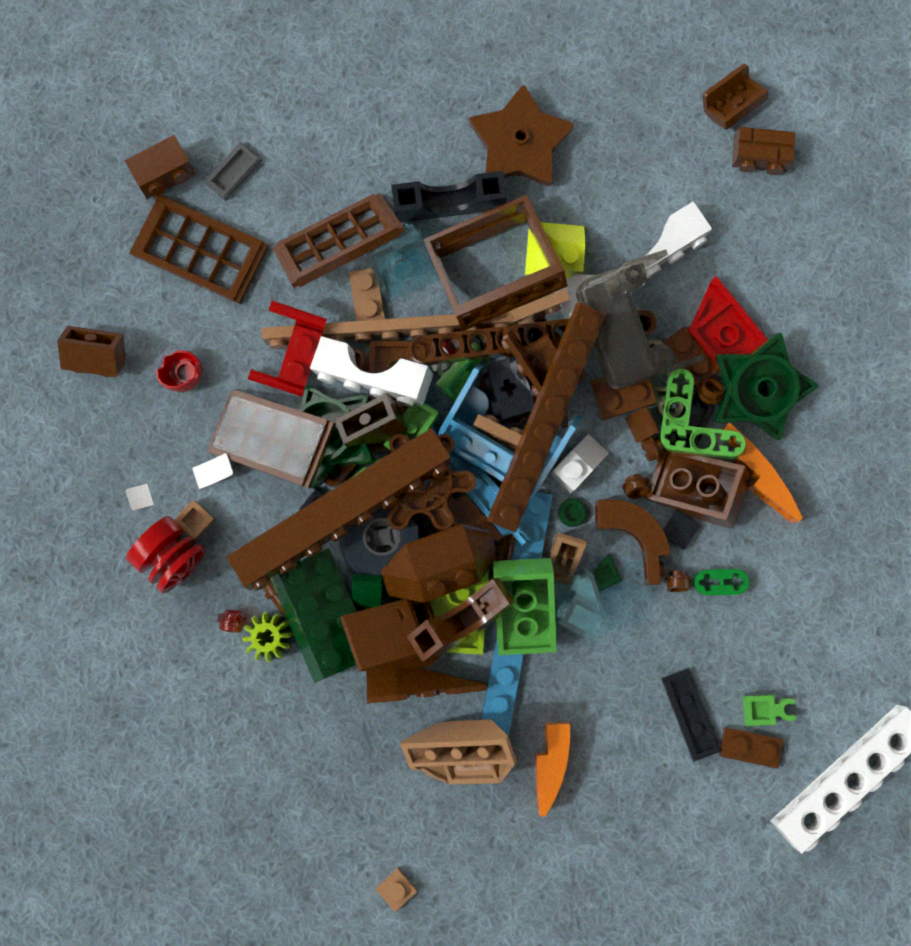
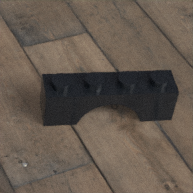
(420, 202)

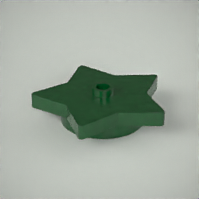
(781, 386)
(337, 453)

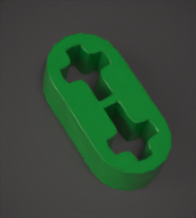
(721, 589)

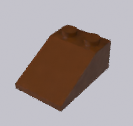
(699, 487)

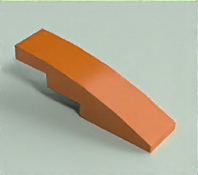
(766, 481)

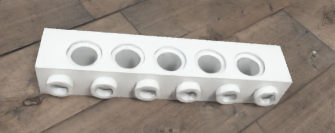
(834, 780)

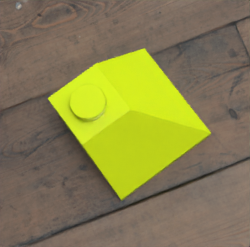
(568, 244)

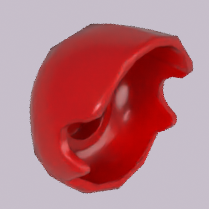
(169, 372)

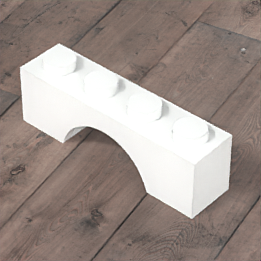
(404, 381)

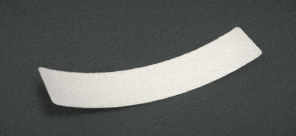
(205, 475)

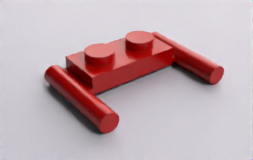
(299, 352)

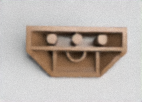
(461, 752)

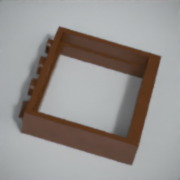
(512, 294)

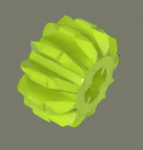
(262, 627)

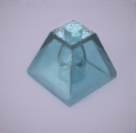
(401, 265)

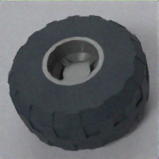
(376, 543)

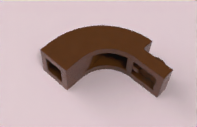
(640, 525)
(462, 622)

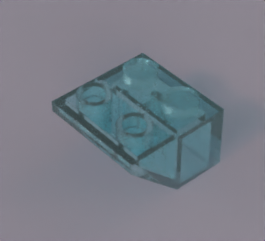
(583, 612)

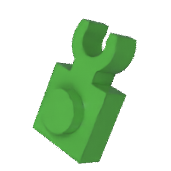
(762, 710)

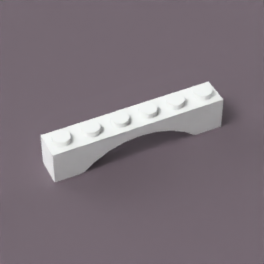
(682, 230)

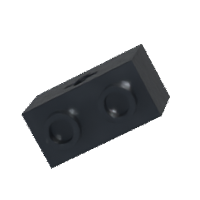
(521, 401)

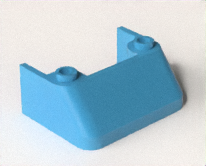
(481, 449)

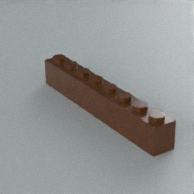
(339, 510)

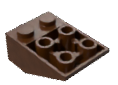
(380, 635)

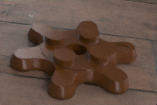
(433, 499)

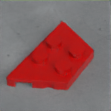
(723, 325)

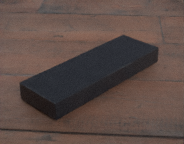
(690, 714)

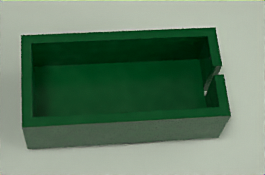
(313, 604)

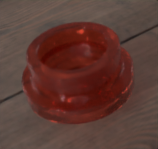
(231, 621)

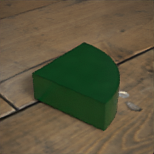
(606, 574)

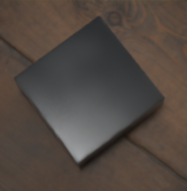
(680, 529)

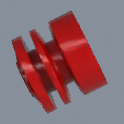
(161, 549)

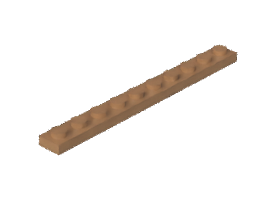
(387, 328)

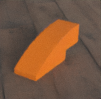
(551, 765)

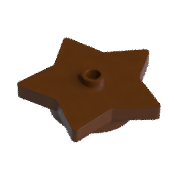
(521, 119)

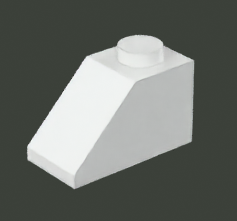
(579, 463)

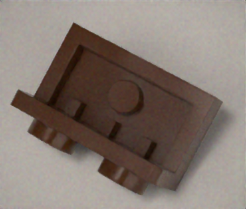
(733, 97)

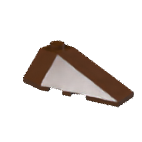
(422, 682)

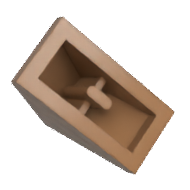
(565, 557)

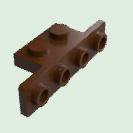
(532, 360)

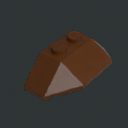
(440, 563)

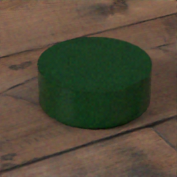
(572, 512)

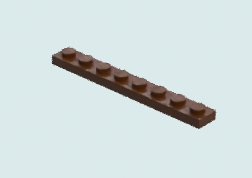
(546, 417)

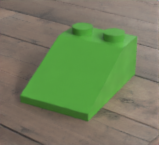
(530, 621)

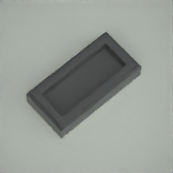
(232, 171)

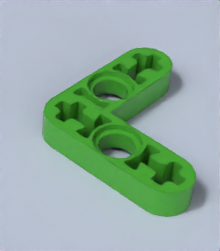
(681, 424)

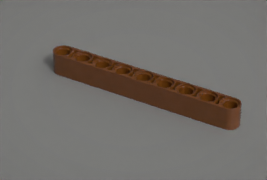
(490, 340)

